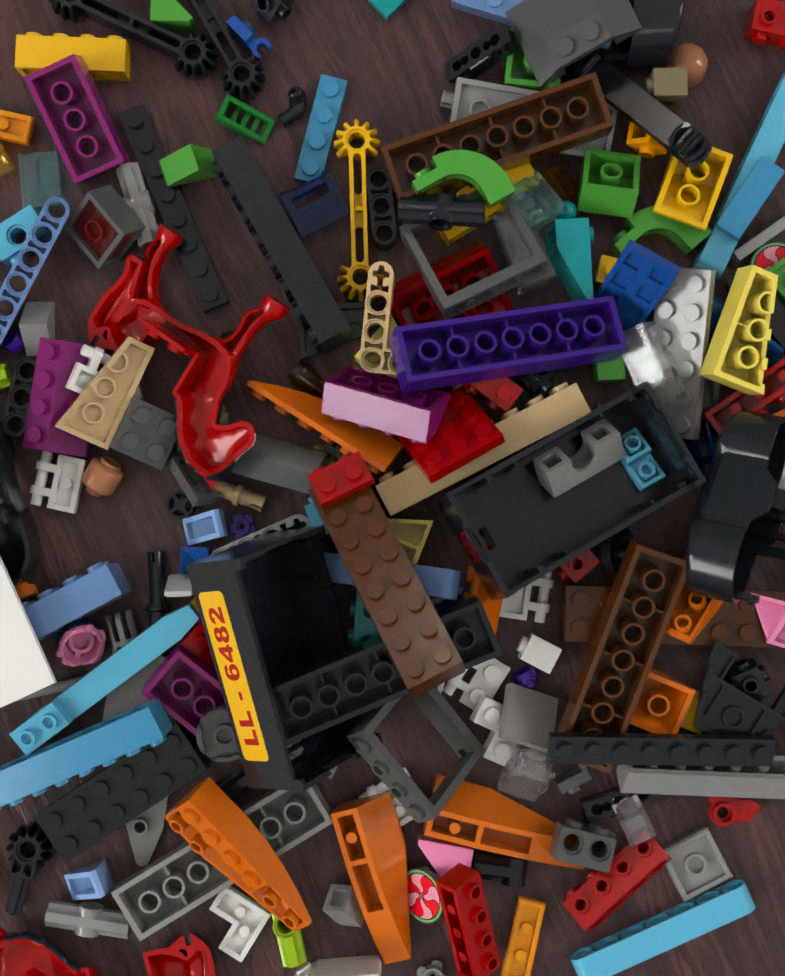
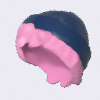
(80, 643)

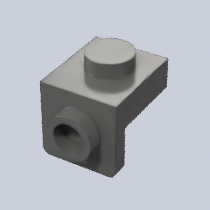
(573, 779)

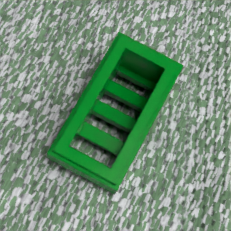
(240, 106)

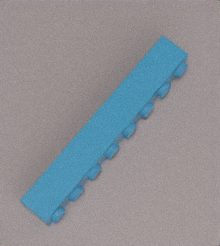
(83, 752)

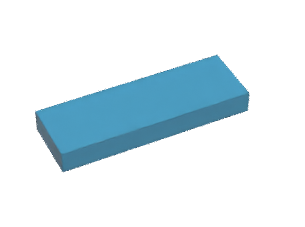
(749, 198)

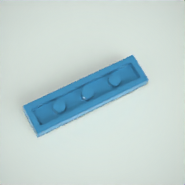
(321, 128)

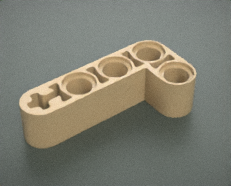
(380, 318)

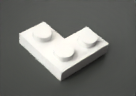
(488, 714)
(246, 920)

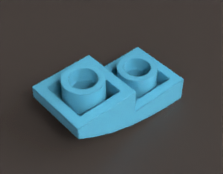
(639, 461)

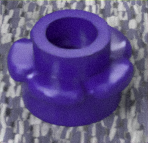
(234, 526)
(527, 676)

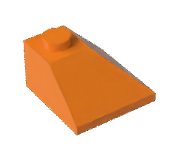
(662, 704)

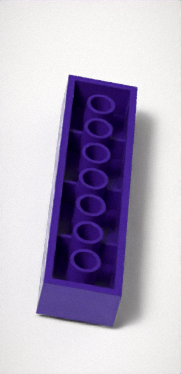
(506, 344)

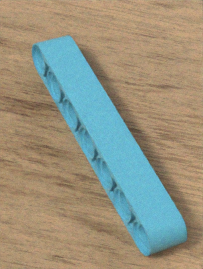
(664, 930)

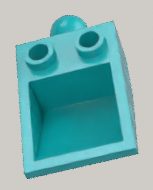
(570, 252)

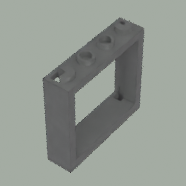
(488, 287)
(394, 776)

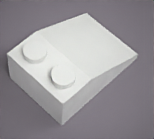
(345, 966)

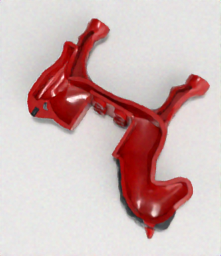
(136, 310)
(37, 956)

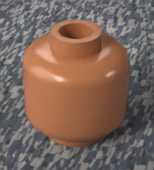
(102, 476)

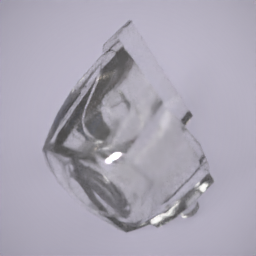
(526, 774)

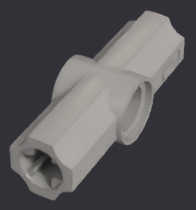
(139, 200)
(87, 919)

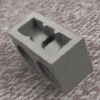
(580, 851)

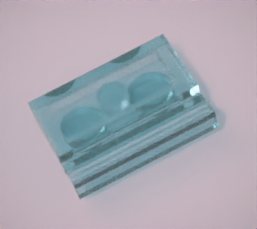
(40, 178)
(537, 201)

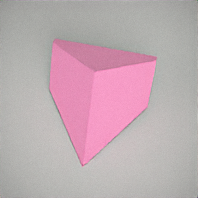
(772, 618)

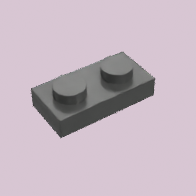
(192, 484)

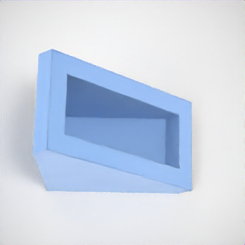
(205, 526)
(89, 881)

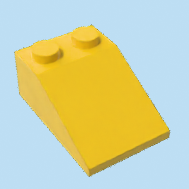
(692, 193)

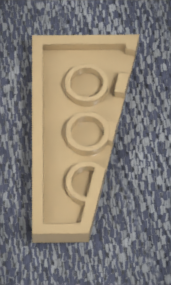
(106, 398)

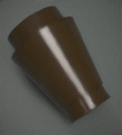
(307, 379)

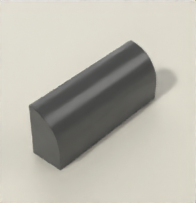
(281, 462)

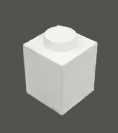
(538, 652)

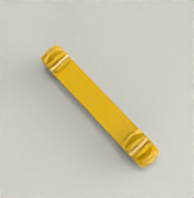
(358, 202)

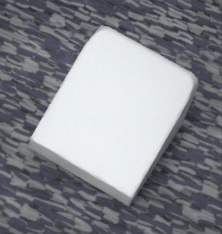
(178, 586)

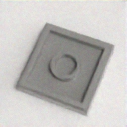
(527, 717)
(696, 863)

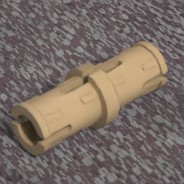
(240, 495)

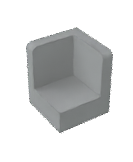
(343, 906)

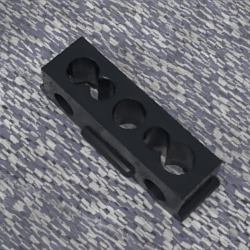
(482, 54)
(608, 796)

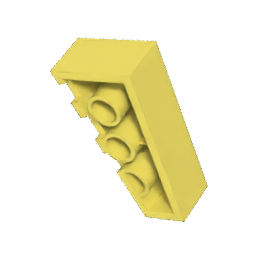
(742, 333)

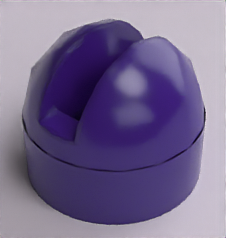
(13, 342)

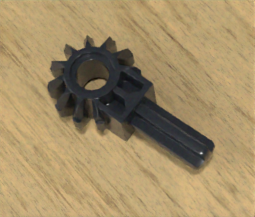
(24, 863)

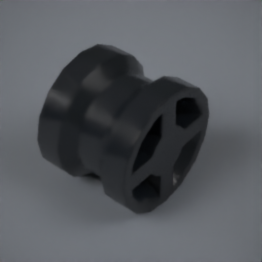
(177, 505)

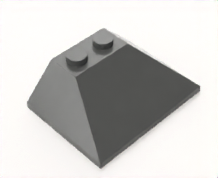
(567, 30)

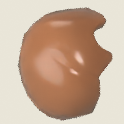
(693, 58)

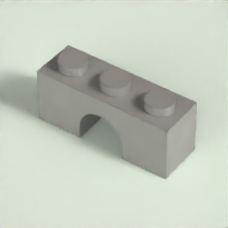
(599, 450)

